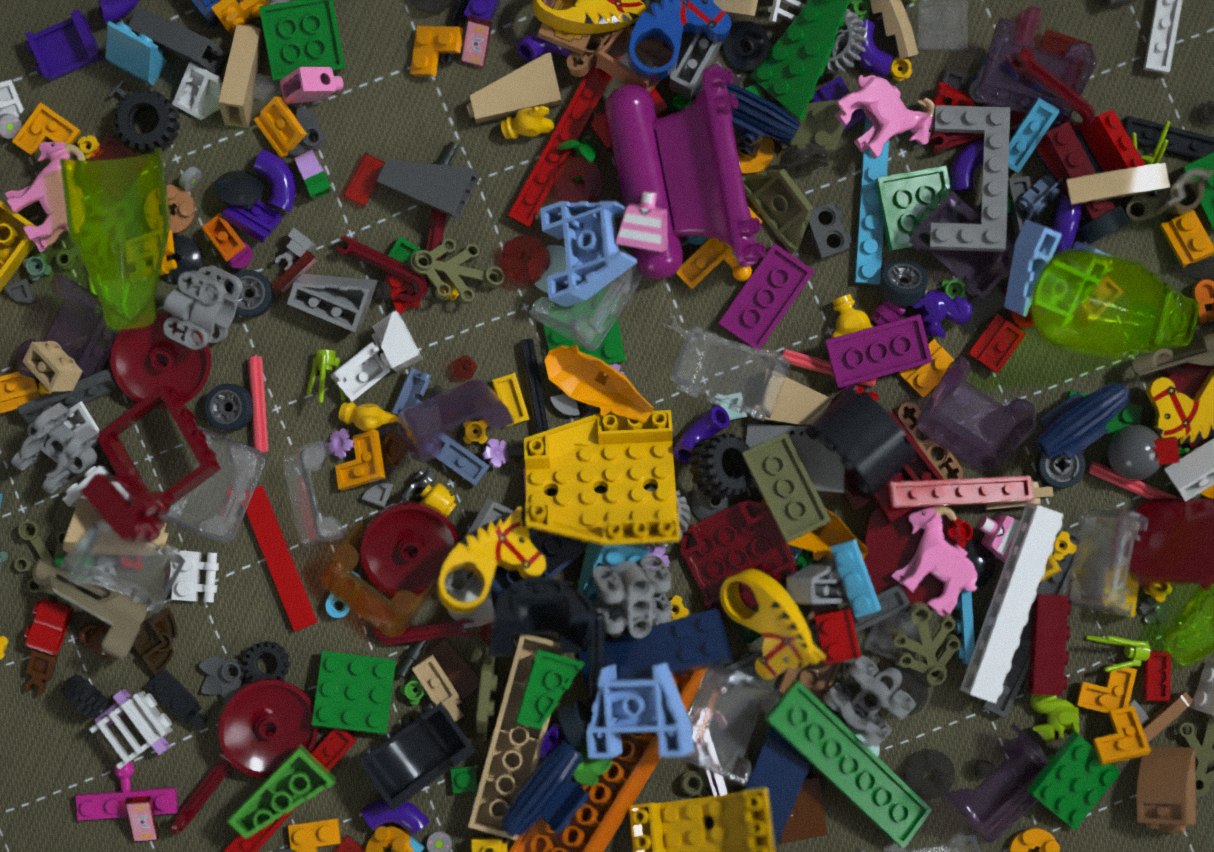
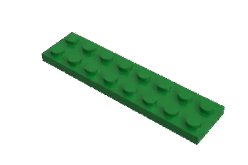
(848, 764)

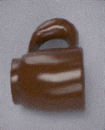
(96, 639)

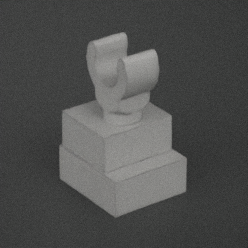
(297, 246)

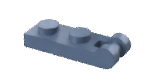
(462, 460)

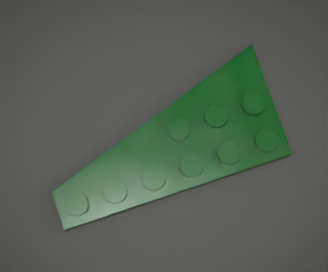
(802, 55)

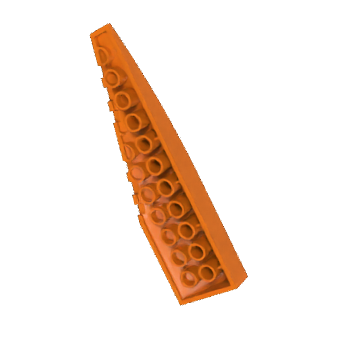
(616, 790)

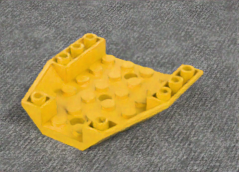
(610, 454)
(740, 824)

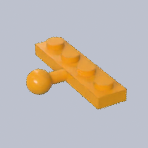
(708, 258)

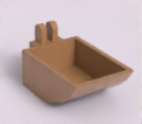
(1167, 789)

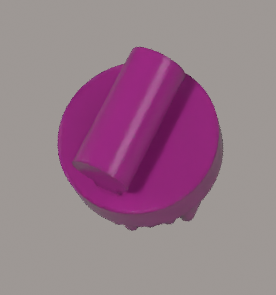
(241, 259)
(887, 313)

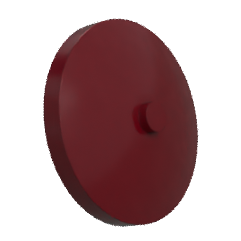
(148, 358)
(407, 546)
(265, 724)

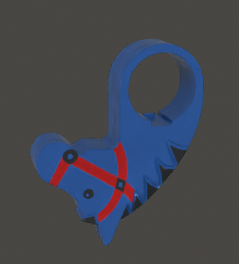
(668, 21)

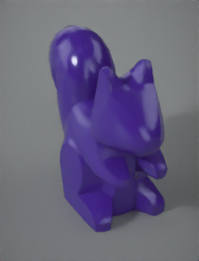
(937, 307)

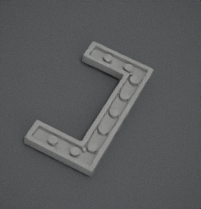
(991, 232)

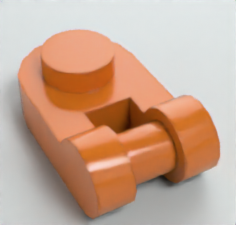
(1204, 293)

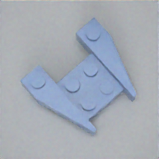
(589, 248)
(1031, 253)
(638, 707)

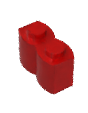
(48, 626)

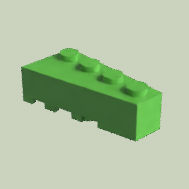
(288, 786)

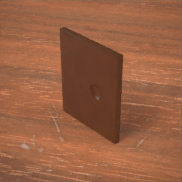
(455, 667)
(807, 815)

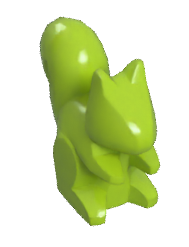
(1060, 716)

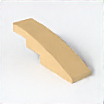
(897, 24)
(1118, 183)

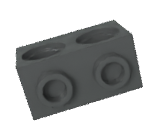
(820, 232)

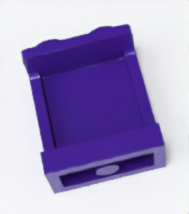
(64, 47)

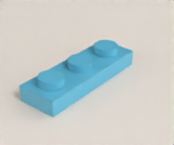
(1030, 133)
(855, 578)
(965, 626)

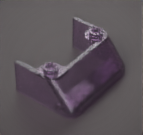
(1004, 795)

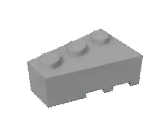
(694, 55)
(333, 298)
(817, 584)

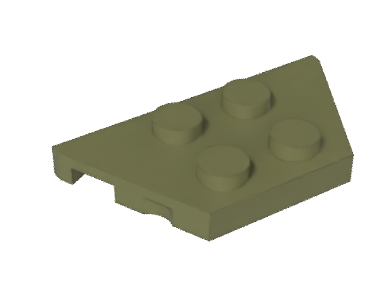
(818, 127)
(780, 205)
(486, 705)

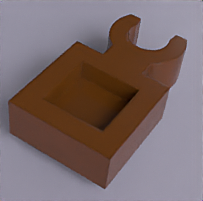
(393, 451)
(41, 667)

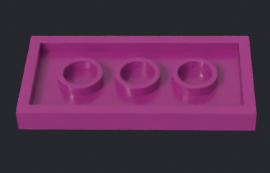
(766, 297)
(878, 351)

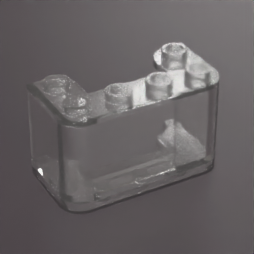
(730, 373)

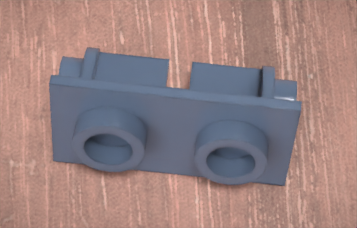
(1047, 190)
(413, 387)

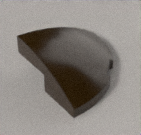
(156, 640)

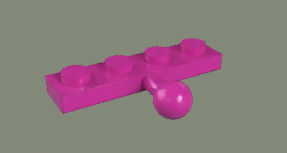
(112, 804)

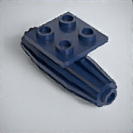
(759, 119)
(1080, 421)
(547, 794)

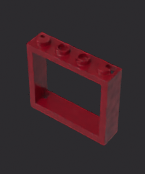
(184, 419)

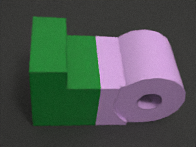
(313, 175)

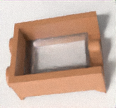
(614, 58)

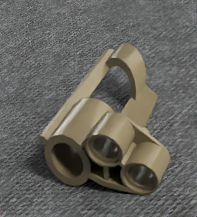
(1166, 198)
(1148, 361)
(113, 608)

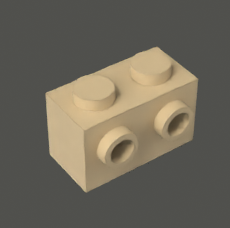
(52, 366)

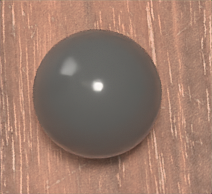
(1132, 454)

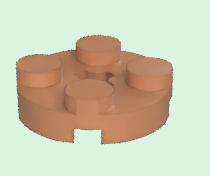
(184, 211)

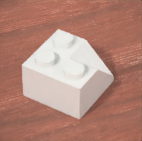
(396, 343)

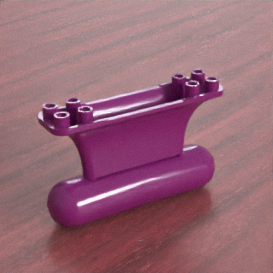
(689, 165)

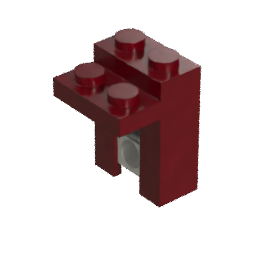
(127, 512)

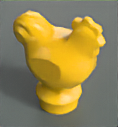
(528, 122)
(849, 318)
(365, 416)

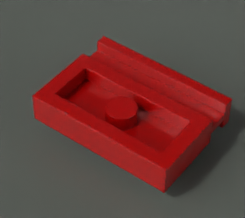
(996, 343)
(837, 636)

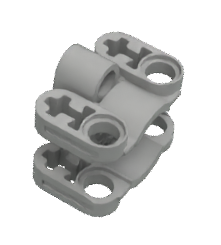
(201, 306)
(46, 437)
(632, 594)
(843, 699)

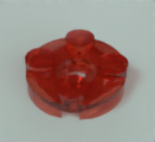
(574, 167)
(514, 251)

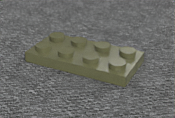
(786, 487)

